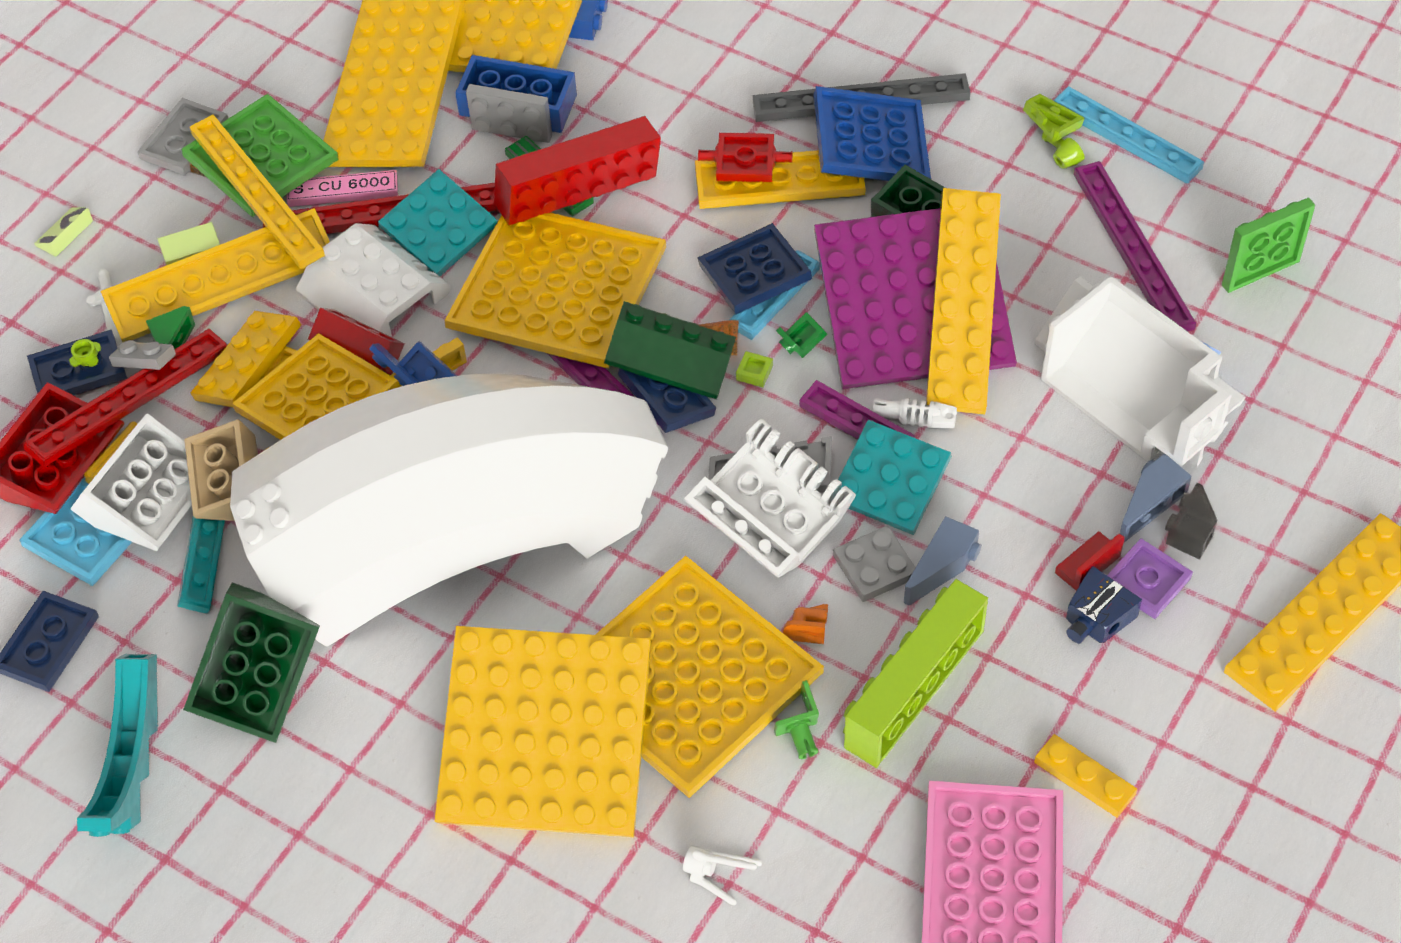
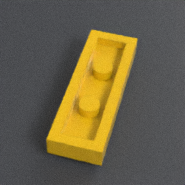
(1085, 775)

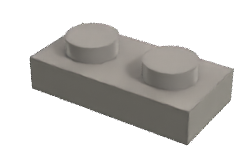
(142, 355)

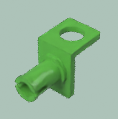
(799, 725)

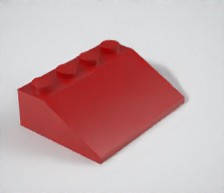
(48, 487)

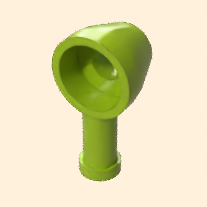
(1067, 152)

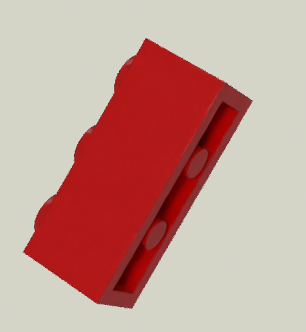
(354, 336)

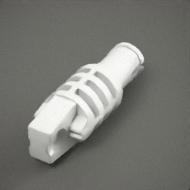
(917, 412)

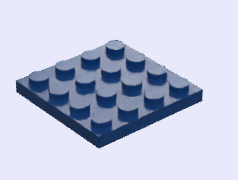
(869, 134)

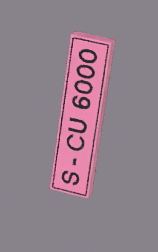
(345, 188)

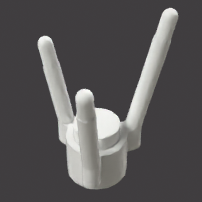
(703, 862)

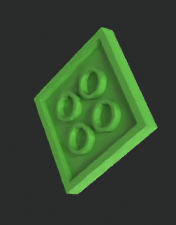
(1268, 244)

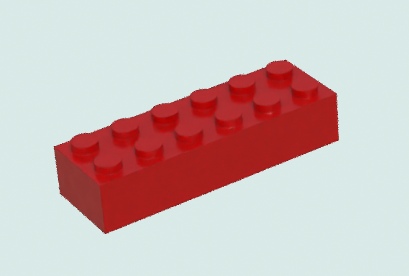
(576, 170)

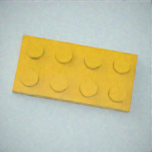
(246, 358)

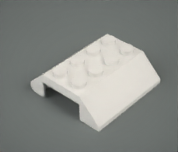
(368, 278)
(772, 501)

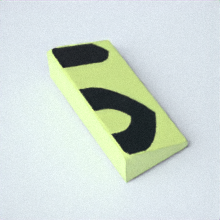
(64, 230)

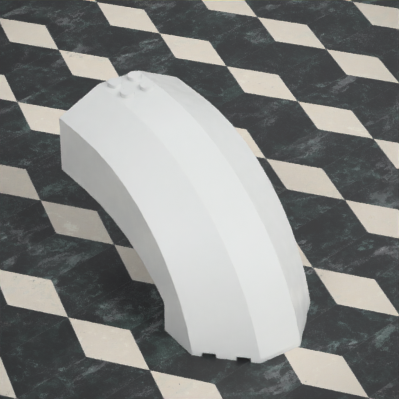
(439, 484)

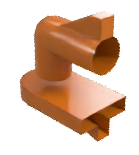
(807, 624)

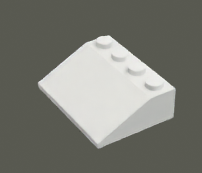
(140, 487)

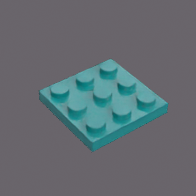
(438, 223)
(893, 476)

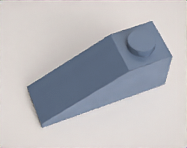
(1158, 488)
(943, 559)

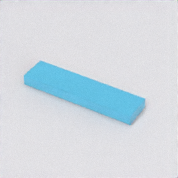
(757, 317)

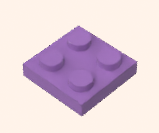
(1151, 576)

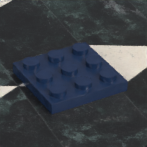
(754, 268)

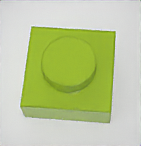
(754, 369)

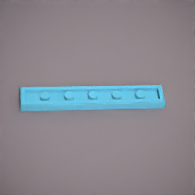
(1132, 136)

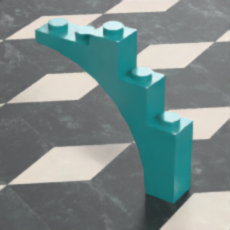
(134, 719)

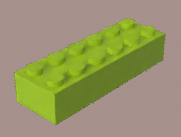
(914, 672)

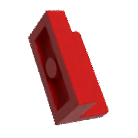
(1095, 552)

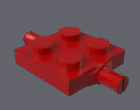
(745, 157)

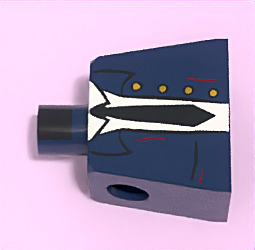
(1100, 608)

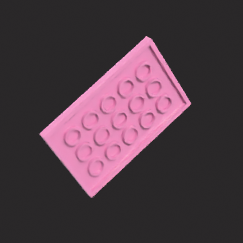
(993, 864)

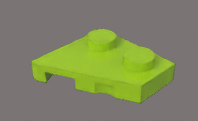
(1052, 117)

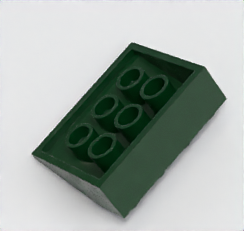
(252, 663)

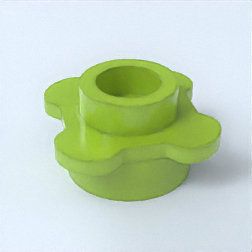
(84, 353)

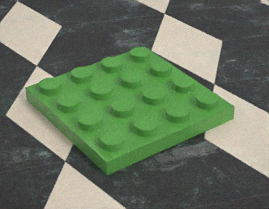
(274, 142)

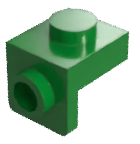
(802, 335)

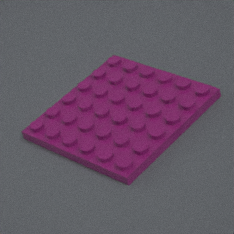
(882, 297)

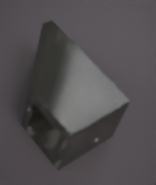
(1193, 525)

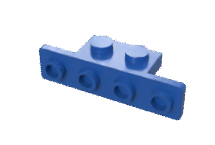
(415, 366)

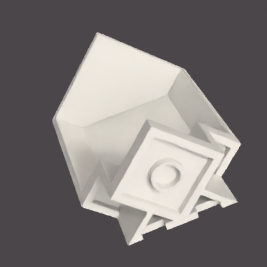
(1135, 372)

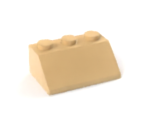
(210, 466)

